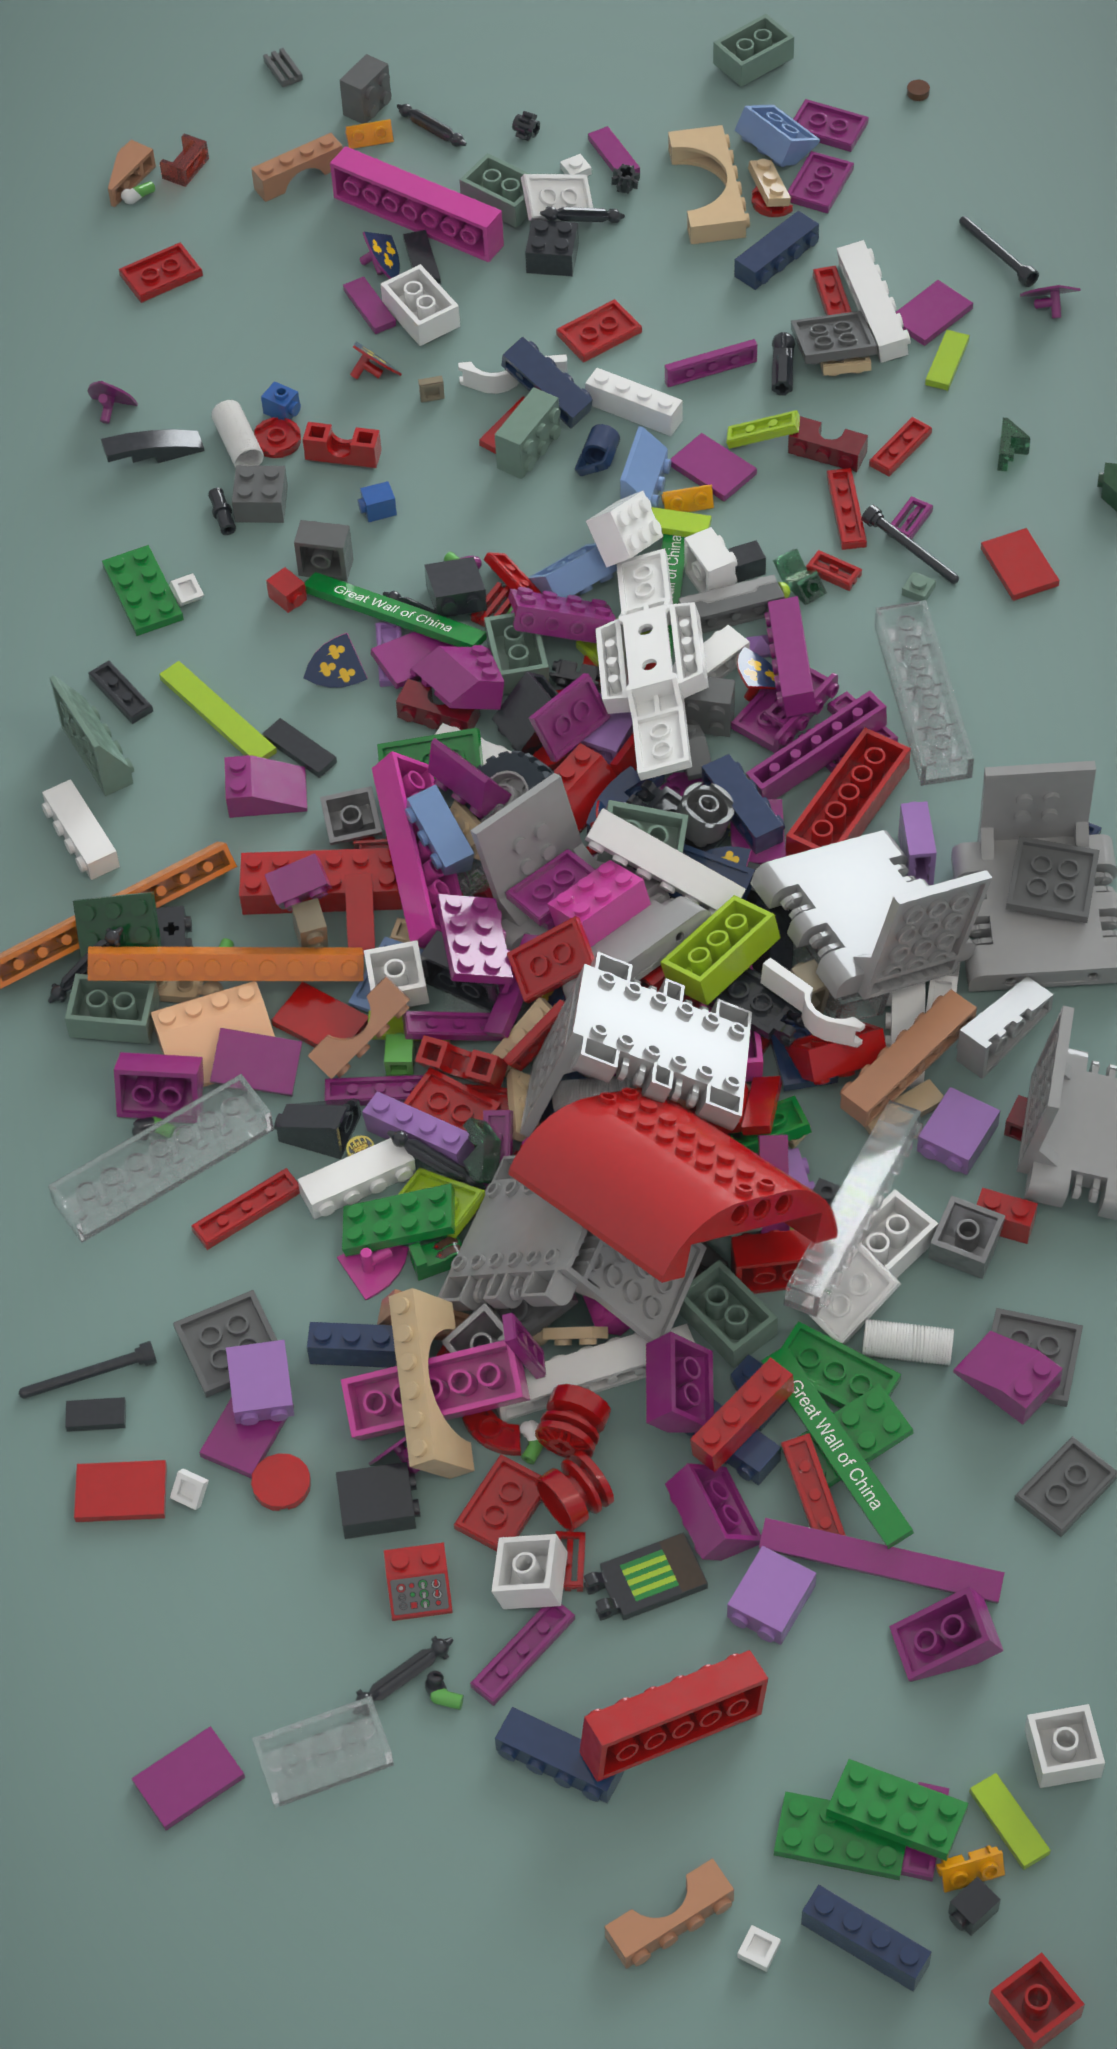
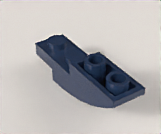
(621, 790)

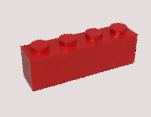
(742, 1415)

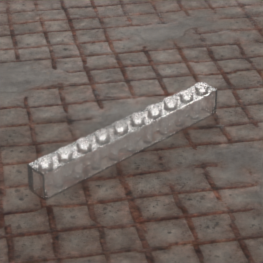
(854, 1208)

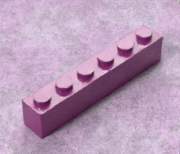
(790, 657)
(818, 746)

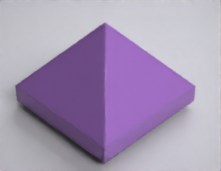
(760, 645)

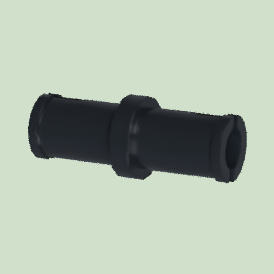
(222, 511)

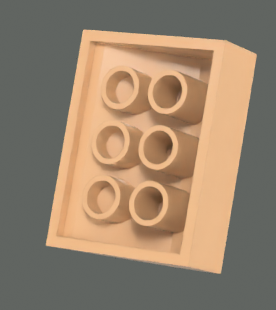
(195, 1025)

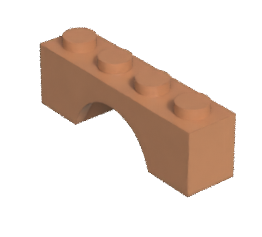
(274, 175)
(334, 1053)
(638, 1936)

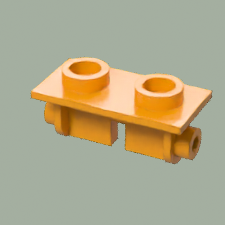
(369, 134)
(689, 499)
(957, 1873)

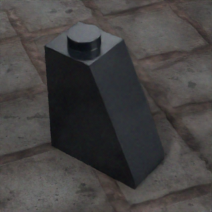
(319, 1125)

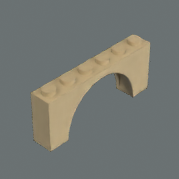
(709, 150)
(429, 1438)

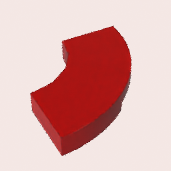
(494, 1433)

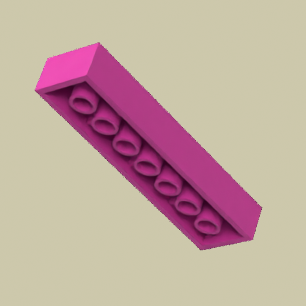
(417, 204)
(417, 878)

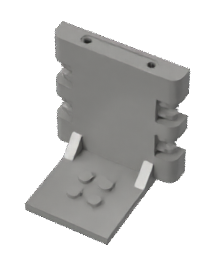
(1052, 806)
(538, 830)
(871, 919)
(645, 1038)
(1070, 1125)
(540, 1255)

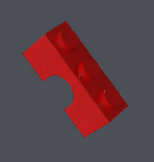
(324, 446)
(461, 1063)

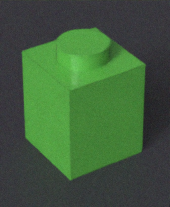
(399, 1055)

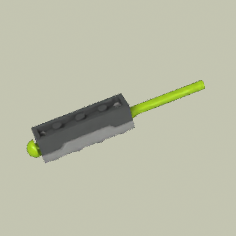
(736, 602)

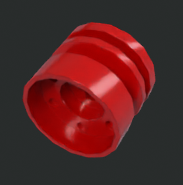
(572, 1421)
(574, 1491)

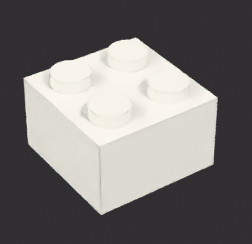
(709, 561)
(402, 966)
(529, 1571)
(1064, 1746)

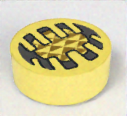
(358, 1144)

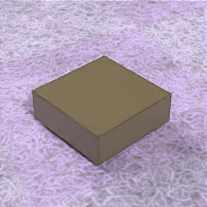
(431, 389)

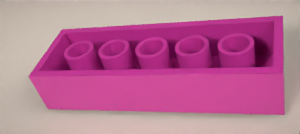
(460, 1381)

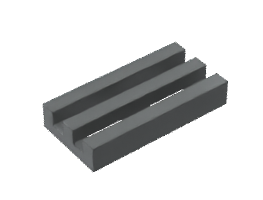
(278, 57)

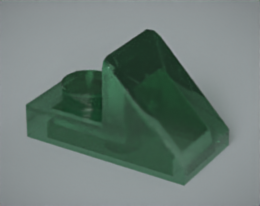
(1012, 442)

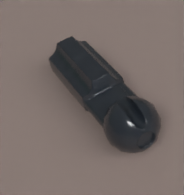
(782, 363)

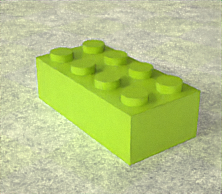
(721, 949)

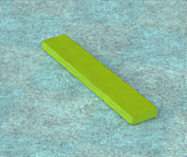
(216, 712)

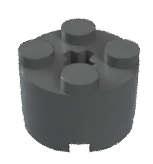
(708, 812)

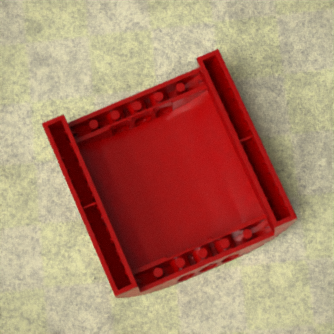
(659, 1180)

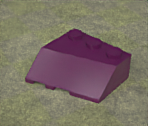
(462, 677)

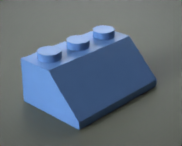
(775, 134)
(645, 467)
(574, 572)
(439, 831)

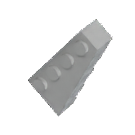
(1002, 1026)

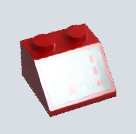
(418, 1581)

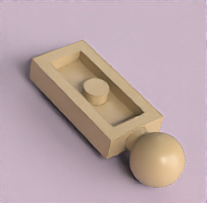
(186, 990)
(564, 1335)

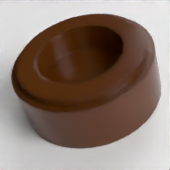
(918, 90)

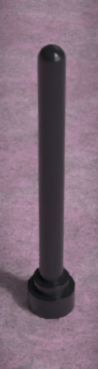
(1026, 274)
(874, 517)
(142, 1355)

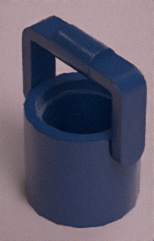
(598, 450)

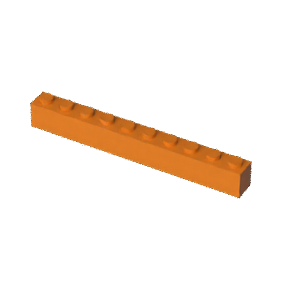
(165, 884)
(225, 963)

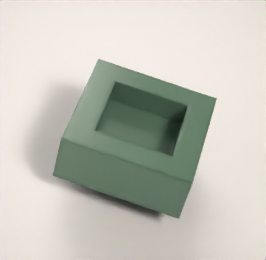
(918, 587)

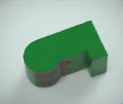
(434, 1256)

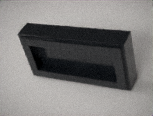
(95, 1414)

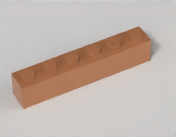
(906, 1057)

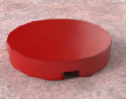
(278, 437)
(281, 1482)

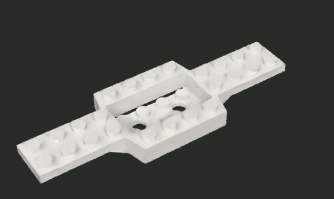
(656, 694)

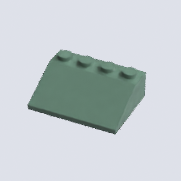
(91, 739)

